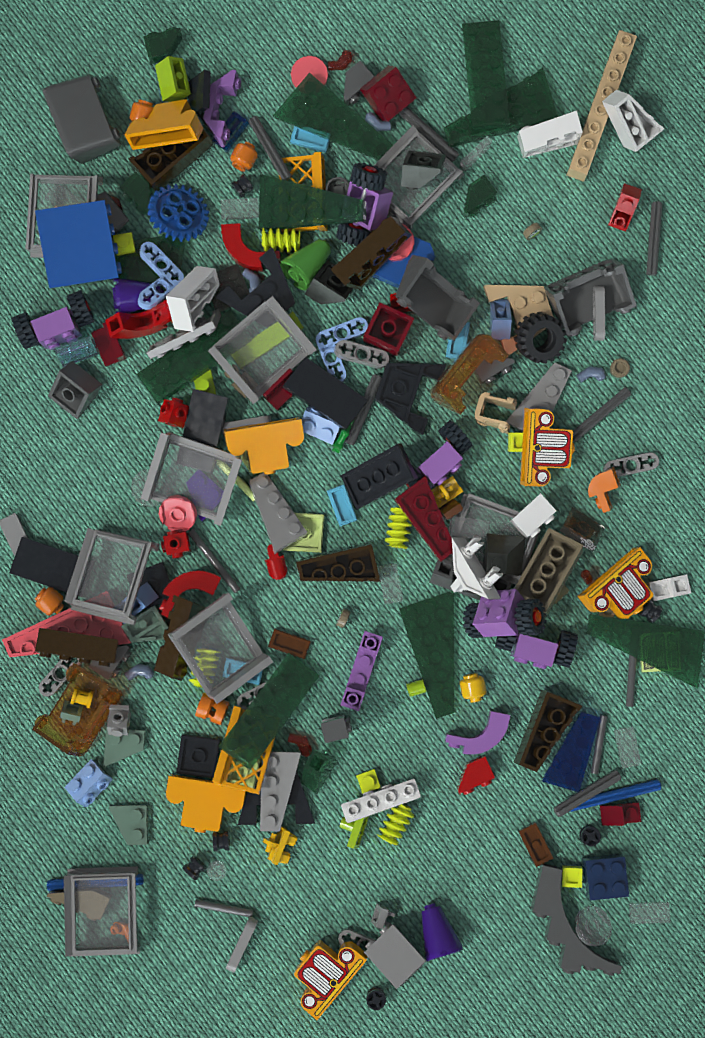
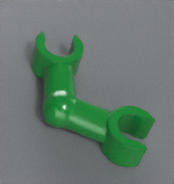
(338, 444)

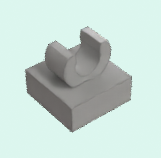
(380, 915)

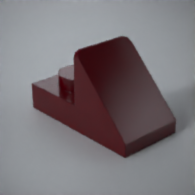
(620, 814)

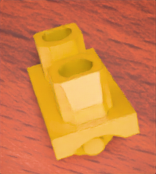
(446, 491)
(276, 845)

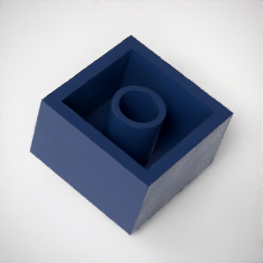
(605, 877)

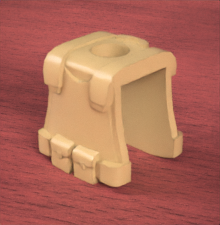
(509, 403)

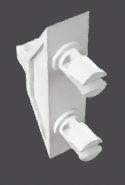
(469, 570)

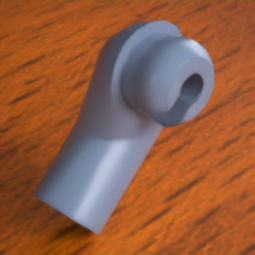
(372, 120)
(253, 278)
(591, 371)
(140, 669)

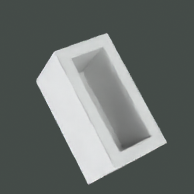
(533, 516)

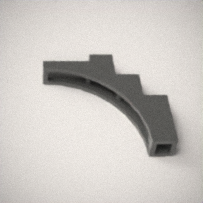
(574, 952)

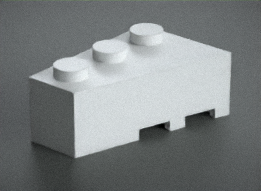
(630, 120)
(550, 135)
(190, 297)

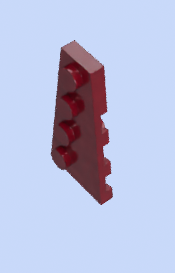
(423, 513)

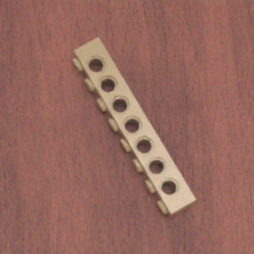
(598, 115)

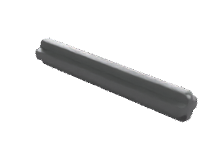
(429, 134)
(269, 148)
(654, 238)
(601, 413)
(360, 418)
(587, 793)

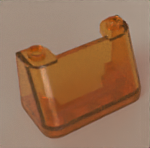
(447, 388)
(78, 738)

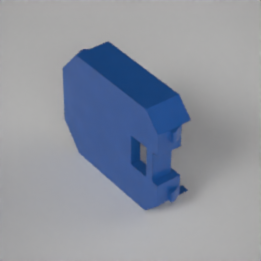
(393, 271)

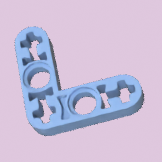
(164, 280)
(329, 347)

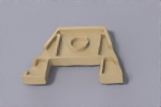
(522, 302)

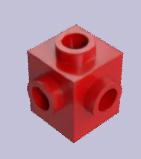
(173, 412)
(182, 547)

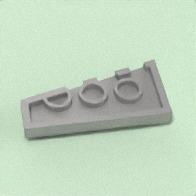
(170, 342)
(543, 395)
(279, 519)
(277, 788)

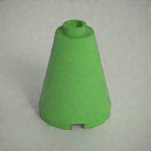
(306, 263)

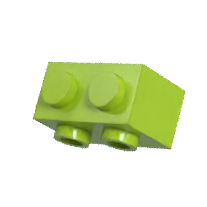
(172, 79)

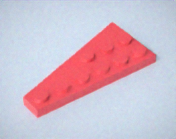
(24, 642)

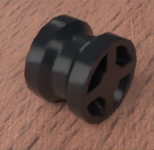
(242, 186)
(650, 611)
(593, 837)
(221, 841)
(194, 867)
(377, 1002)

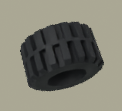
(553, 343)

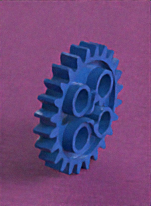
(178, 212)

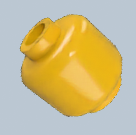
(473, 687)

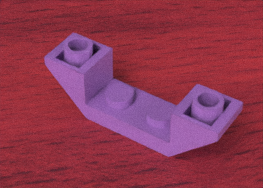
(227, 86)
(361, 670)

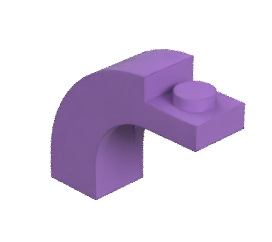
(487, 739)

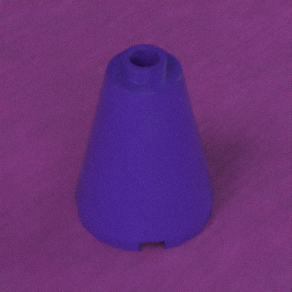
(127, 293)
(438, 934)

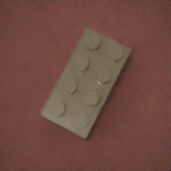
(549, 568)

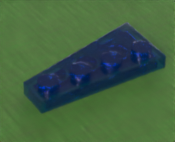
(573, 755)

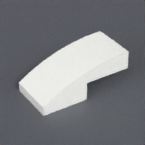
(669, 587)

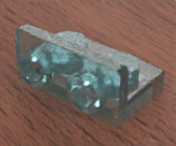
(76, 350)

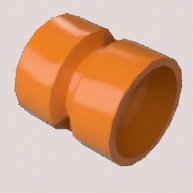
(205, 711)

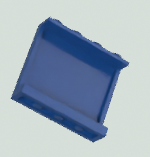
(78, 243)

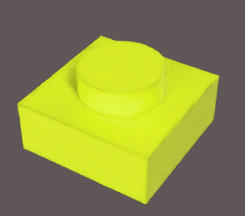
(124, 243)
(515, 441)
(368, 781)
(572, 876)

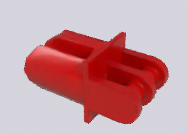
(276, 564)

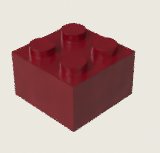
(388, 93)
(388, 329)

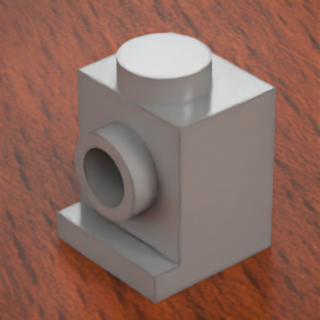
(118, 720)

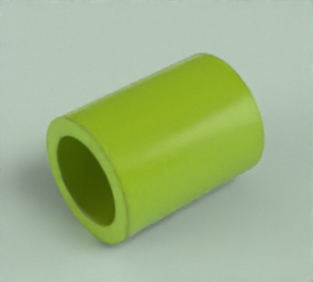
(416, 687)

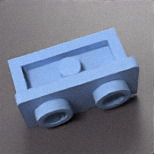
(319, 426)
(88, 784)

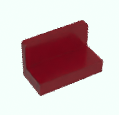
(108, 347)
(276, 394)

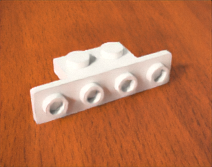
(376, 802)

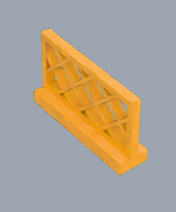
(318, 179)
(225, 761)

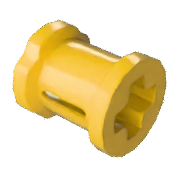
(82, 697)

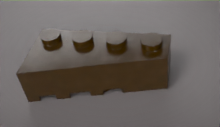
(166, 162)
(371, 253)
(342, 565)
(75, 645)
(169, 659)
(544, 729)

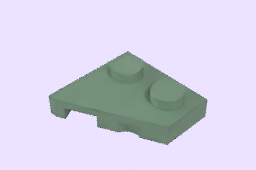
(148, 627)
(123, 746)
(132, 822)

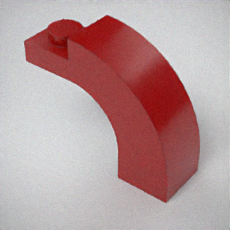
(238, 251)
(139, 324)
(197, 580)

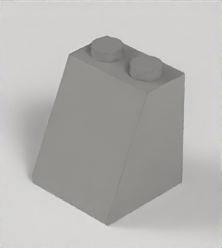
(394, 956)

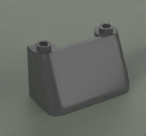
(81, 118)
(573, 295)
(434, 298)

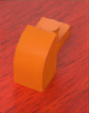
(600, 484)

